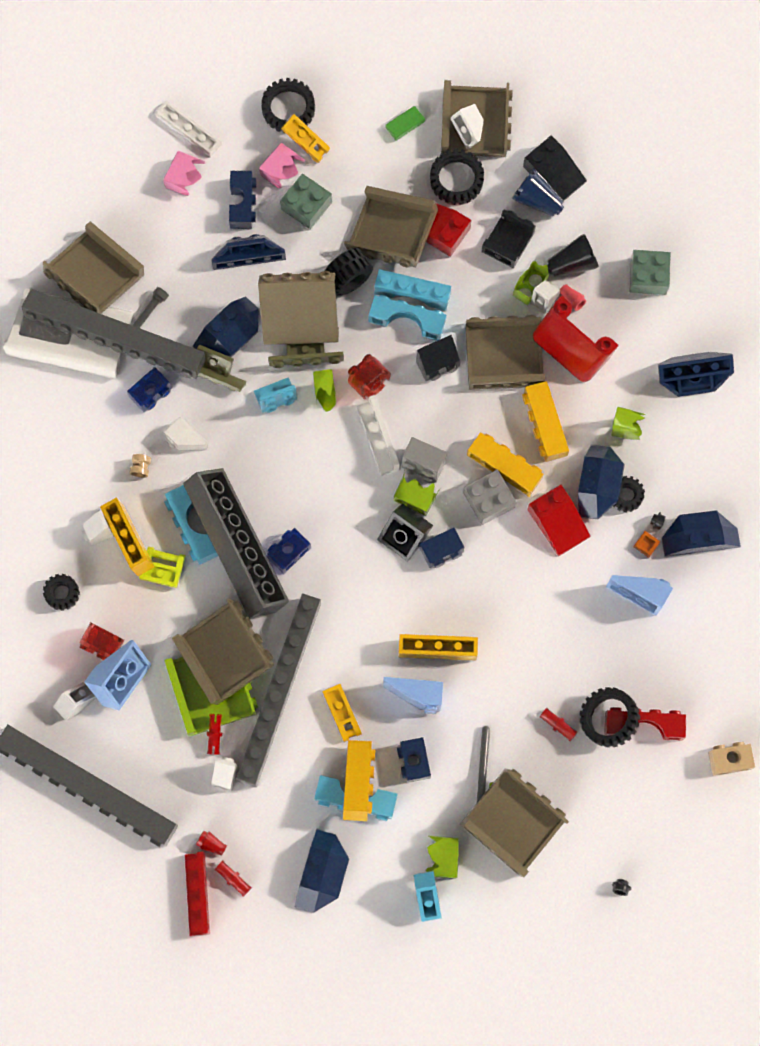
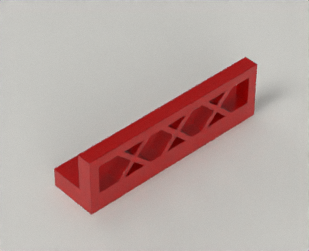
(197, 894)

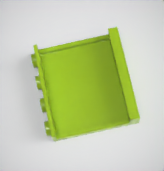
(195, 704)

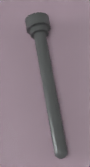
(159, 296)
(483, 762)

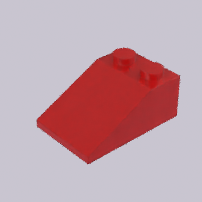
(448, 230)
(559, 520)

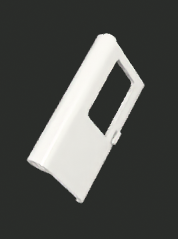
(77, 355)

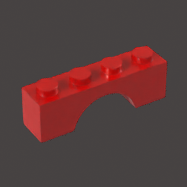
(670, 725)

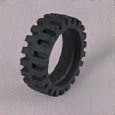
(287, 86)
(464, 158)
(626, 731)

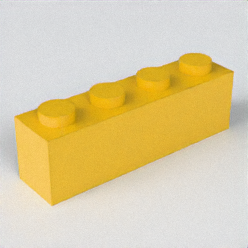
(546, 421)
(511, 467)
(127, 537)
(438, 647)
(358, 780)

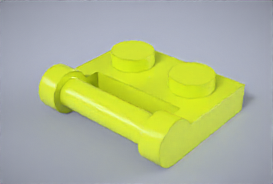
(162, 573)

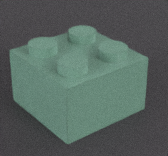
(306, 201)
(649, 272)

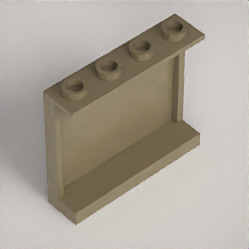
(494, 109)
(393, 226)
(94, 270)
(298, 308)
(503, 352)
(224, 652)
(514, 821)

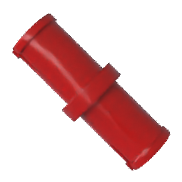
(558, 724)
(214, 734)
(233, 878)

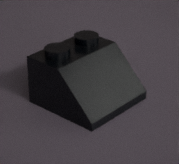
(438, 358)
(404, 532)

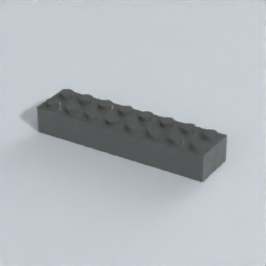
(236, 543)

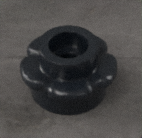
(657, 521)
(621, 887)

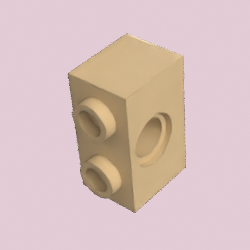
(720, 763)

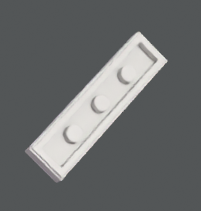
(188, 128)

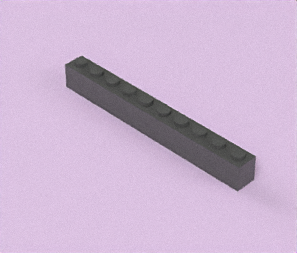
(113, 333)
(279, 690)
(87, 786)

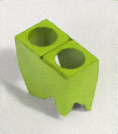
(534, 269)
(325, 388)
(625, 424)
(415, 496)
(445, 855)

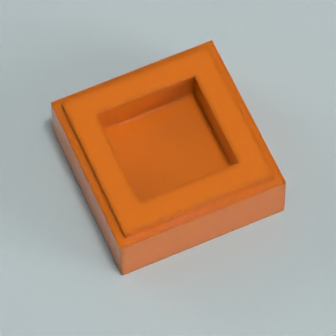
(646, 544)

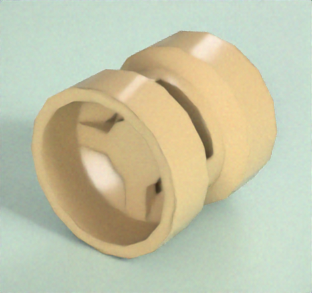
(140, 465)

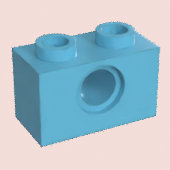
(427, 896)

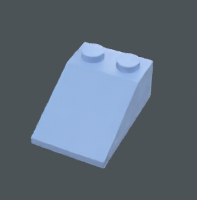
(643, 591)
(118, 675)
(420, 693)

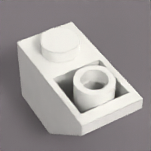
(224, 773)

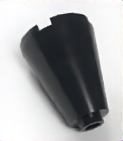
(573, 258)

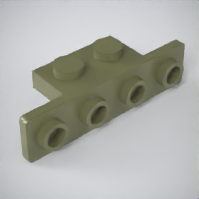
(305, 354)
(218, 369)

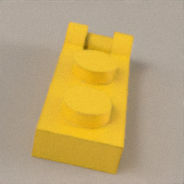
(305, 138)
(341, 711)

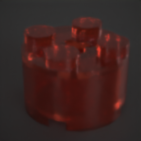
(368, 376)
(100, 641)

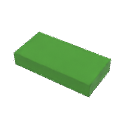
(405, 123)

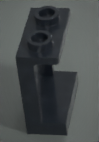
(509, 238)

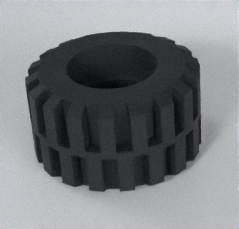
(350, 271)

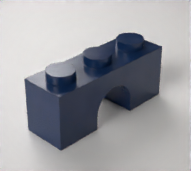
(242, 214)

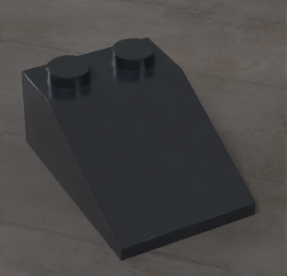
(555, 167)

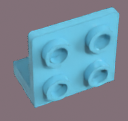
(276, 395)

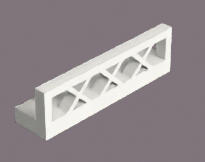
(378, 436)

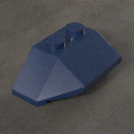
(247, 251)
(231, 328)
(695, 372)
(599, 481)
(699, 534)
(322, 872)

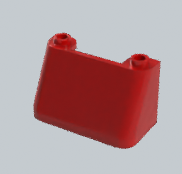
(570, 345)

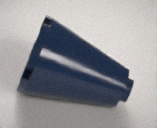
(539, 195)

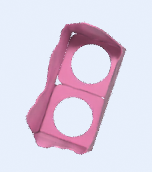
(280, 165)
(182, 173)

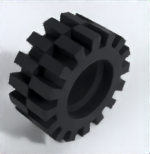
(638, 495)
(53, 583)

